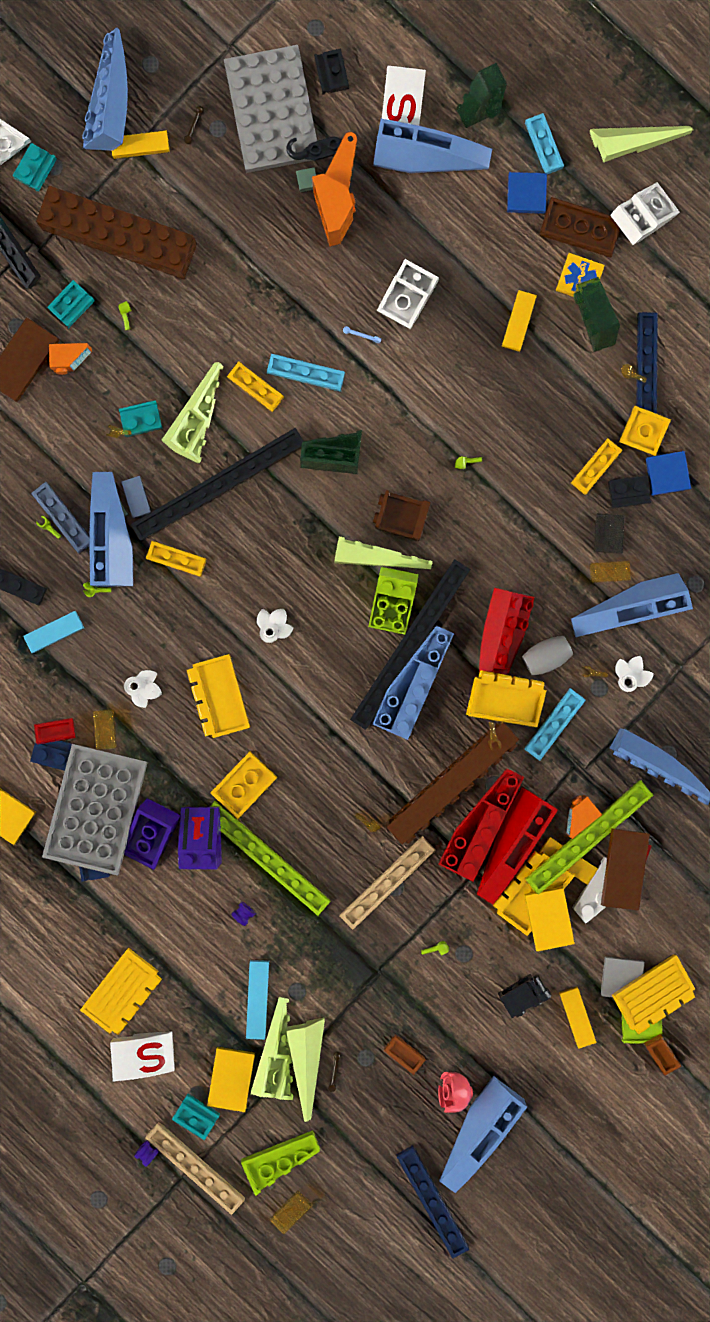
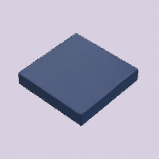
(526, 192)
(668, 473)

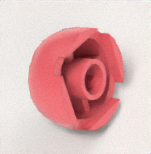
(455, 1092)

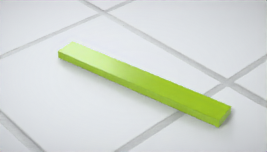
(589, 837)
(271, 861)

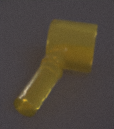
(627, 373)
(116, 432)
(595, 673)
(493, 736)
(373, 826)

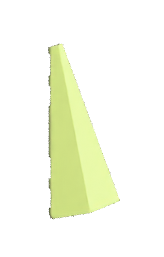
(621, 141)
(189, 428)
(362, 554)
(305, 1050)
(273, 1071)

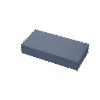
(136, 497)

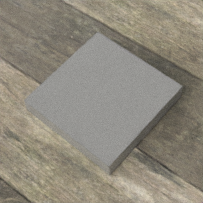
(618, 973)

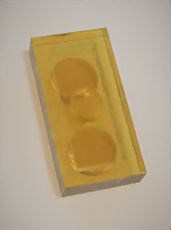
(610, 571)
(104, 729)
(290, 1212)

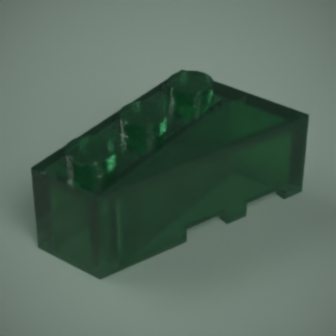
(485, 96)
(597, 314)
(333, 453)

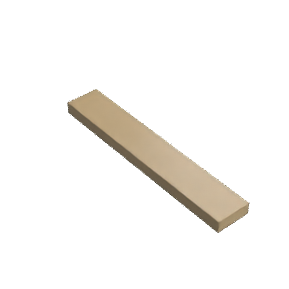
(387, 882)
(195, 1168)

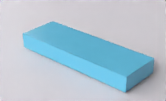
(544, 143)
(53, 632)

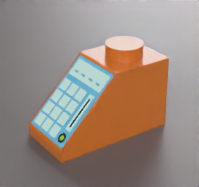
(67, 357)
(581, 815)

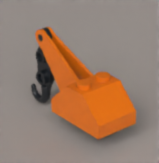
(332, 188)

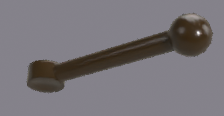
(199, 109)
(332, 1087)

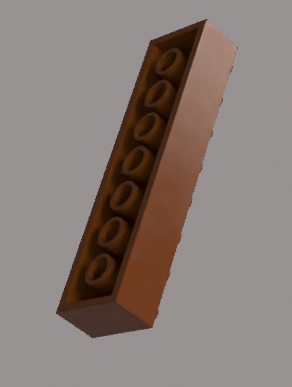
(116, 232)
(450, 783)

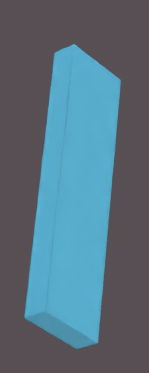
(305, 372)
(554, 724)
(257, 999)

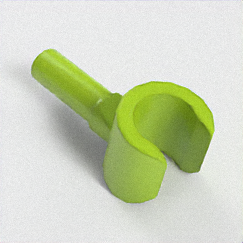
(125, 308)
(461, 461)
(47, 525)
(92, 590)
(442, 947)

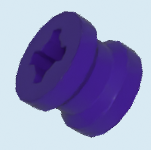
(243, 913)
(146, 1153)

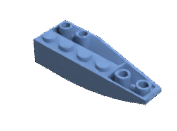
(109, 98)
(424, 150)
(109, 537)
(638, 603)
(410, 688)
(659, 763)
(483, 1130)

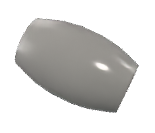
(547, 655)

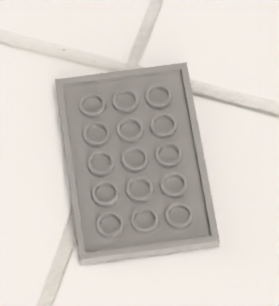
(270, 106)
(95, 809)

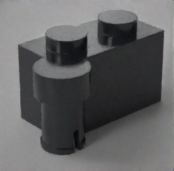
(523, 995)

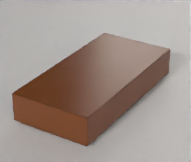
(404, 1054)
(662, 1054)

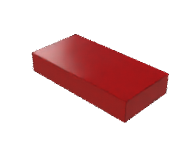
(54, 731)

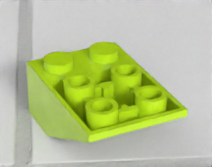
(393, 600)

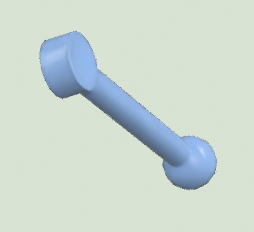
(346, 330)

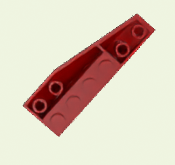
(504, 630)
(478, 829)
(514, 842)

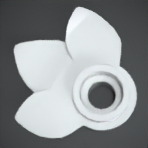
(275, 623)
(634, 672)
(145, 688)

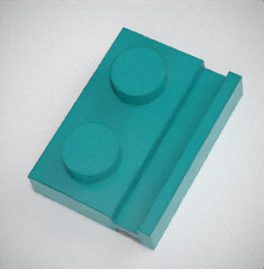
(34, 167)
(71, 304)
(141, 418)
(196, 1116)

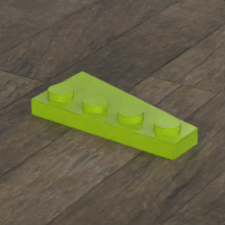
(271, 1163)

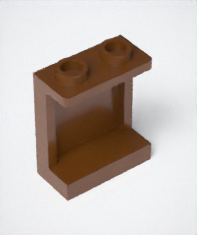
(401, 515)

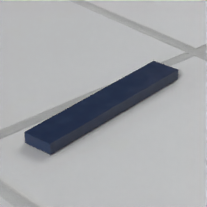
(647, 360)
(432, 1201)

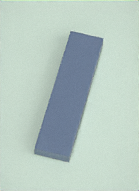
(62, 517)

